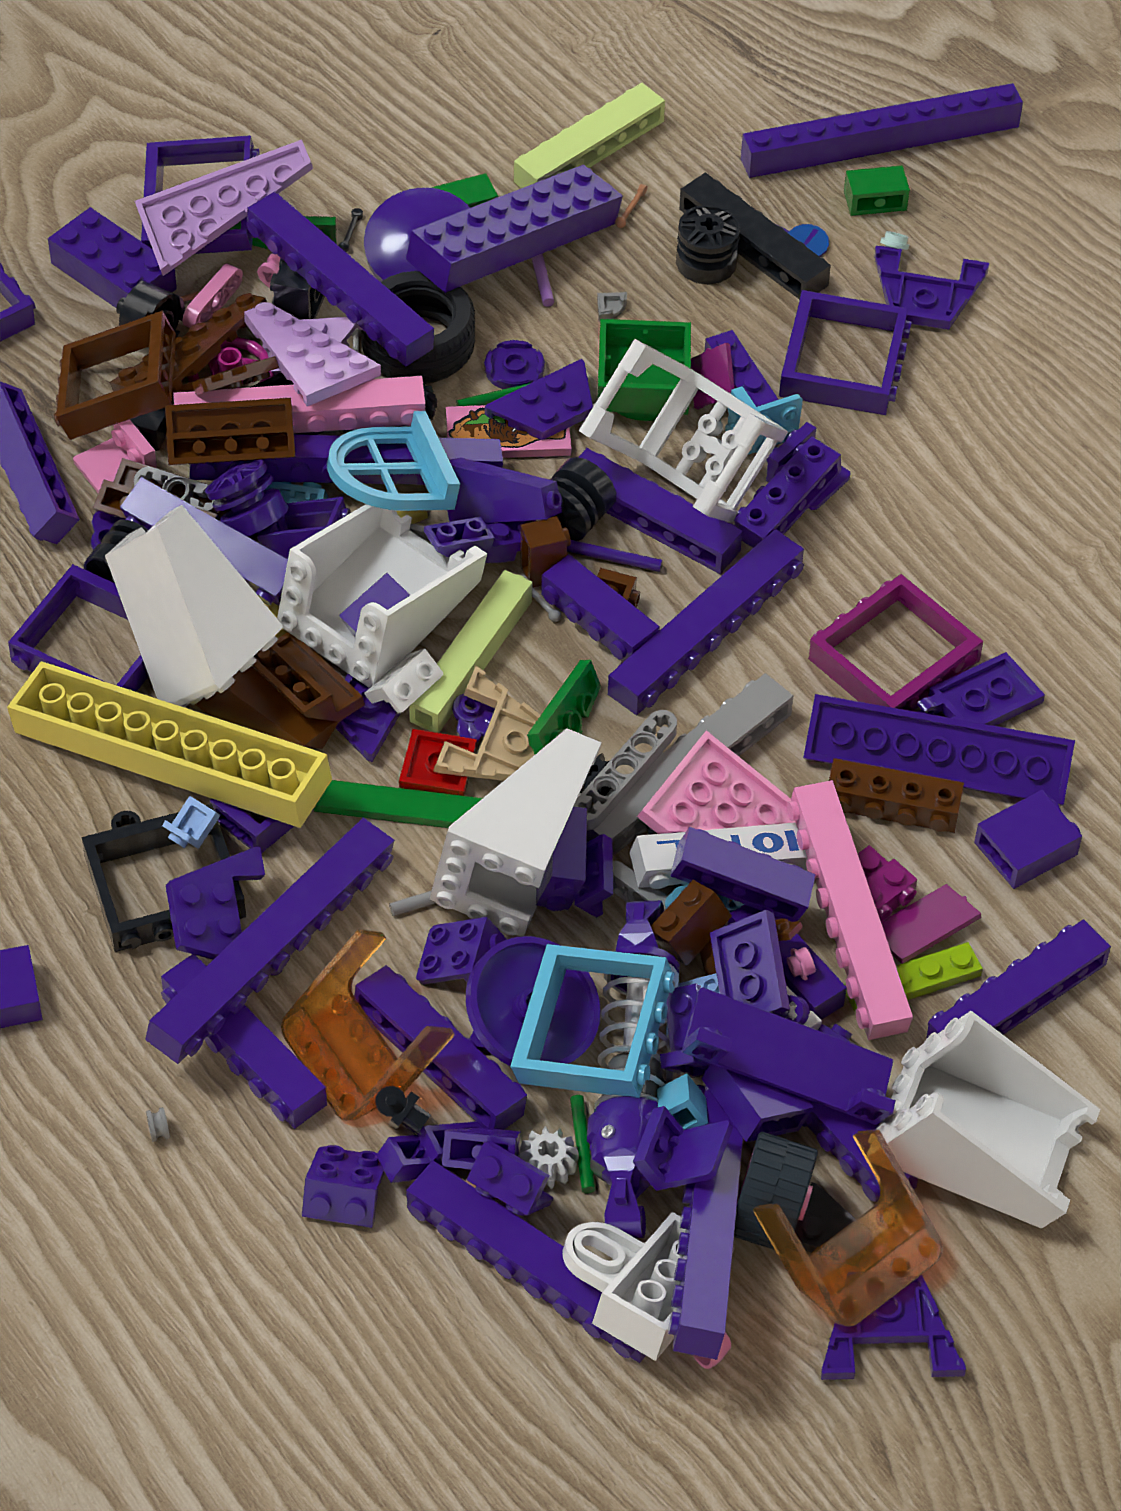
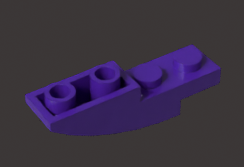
(496, 539)

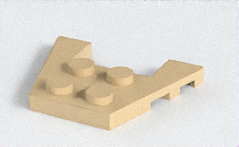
(505, 740)

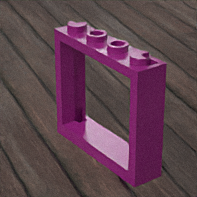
(860, 686)

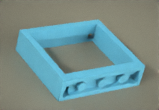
(556, 959)

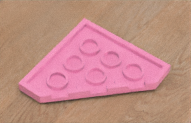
(714, 792)

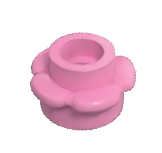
(801, 963)

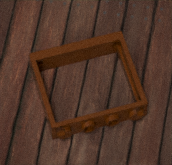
(126, 403)

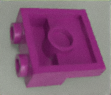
(888, 882)

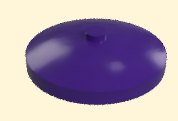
(393, 221)
(501, 993)

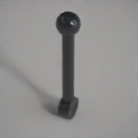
(356, 215)

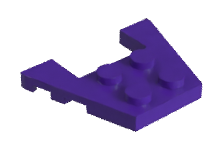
(929, 299)
(206, 905)
(904, 1318)

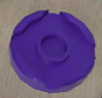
(513, 364)

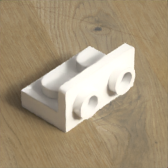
(406, 681)

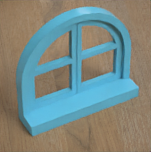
(429, 462)

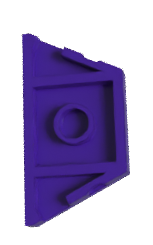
(547, 403)
(368, 725)

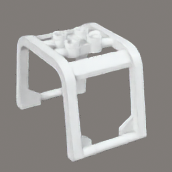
(727, 453)

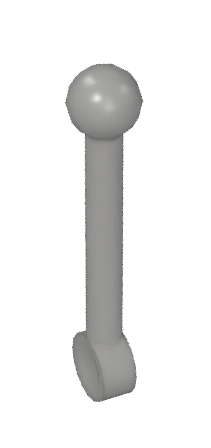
(554, 615)

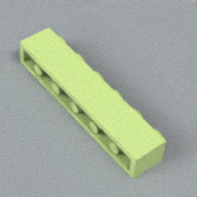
(593, 136)

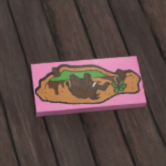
(473, 423)

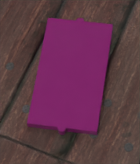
(928, 922)

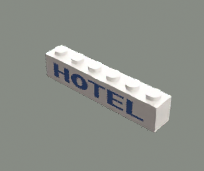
(655, 853)

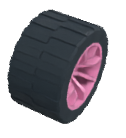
(775, 1175)

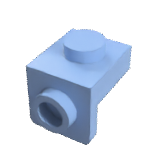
(192, 823)

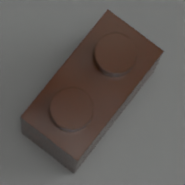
(541, 547)
(688, 922)

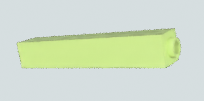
(473, 647)

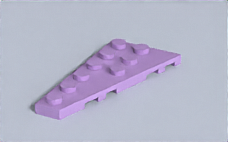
(202, 209)
(307, 356)

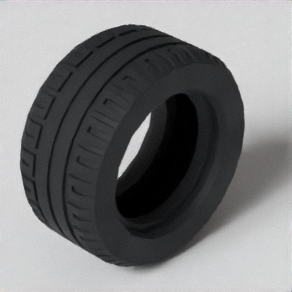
(450, 347)

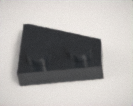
(821, 1219)

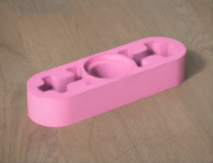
(213, 295)

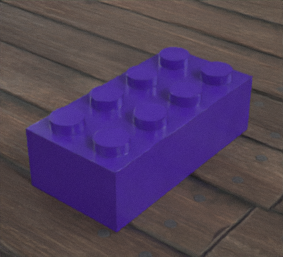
(105, 257)

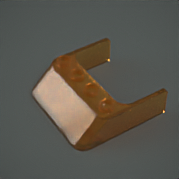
(343, 1045)
(868, 1257)

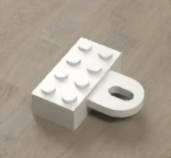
(633, 1285)

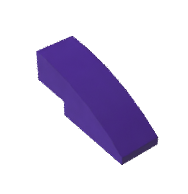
(409, 1155)

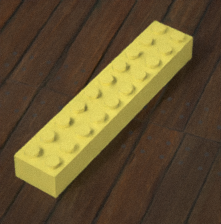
(171, 744)

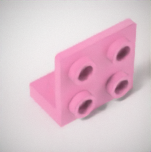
(104, 459)

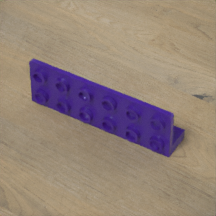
(789, 1056)

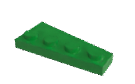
(567, 707)

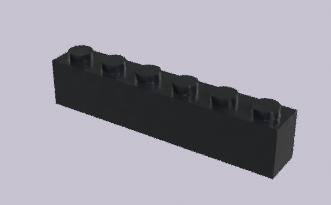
(761, 240)

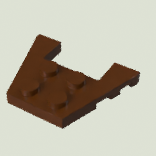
(233, 377)

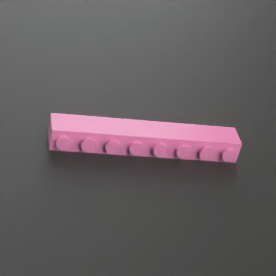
(370, 404)
(849, 911)

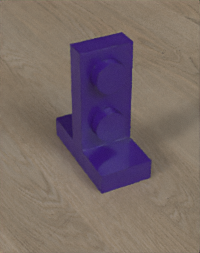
(680, 1008)

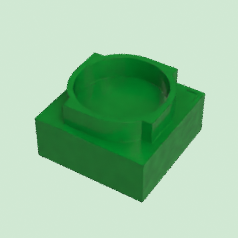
(647, 394)

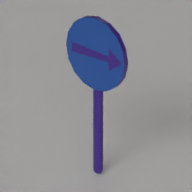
(811, 236)

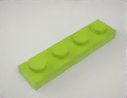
(936, 971)

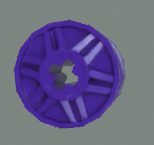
(245, 496)

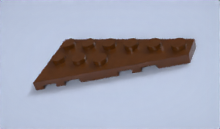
(198, 345)

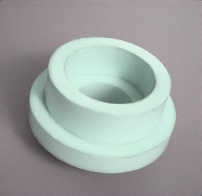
(895, 240)

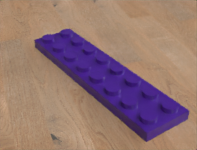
(941, 747)

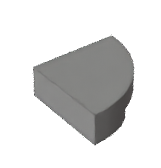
(611, 304)

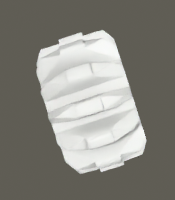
(551, 1154)

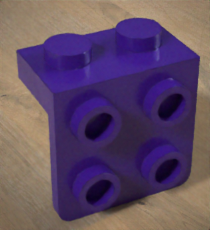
(783, 453)
(456, 948)
(680, 1156)
(509, 1179)
(342, 1186)

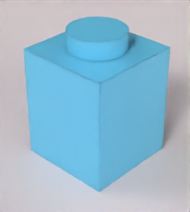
(684, 1102)

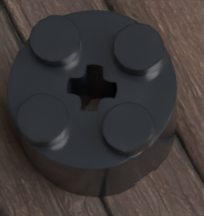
(150, 299)

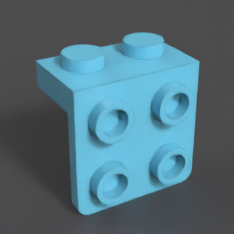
(784, 412)

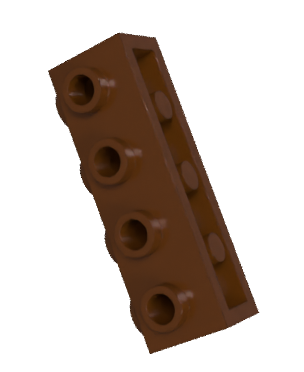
(897, 795)

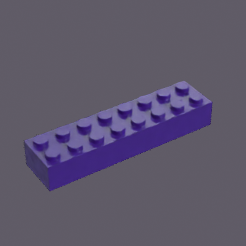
(513, 228)

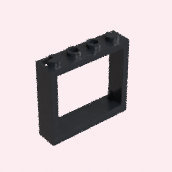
(130, 841)

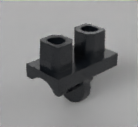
(403, 1110)

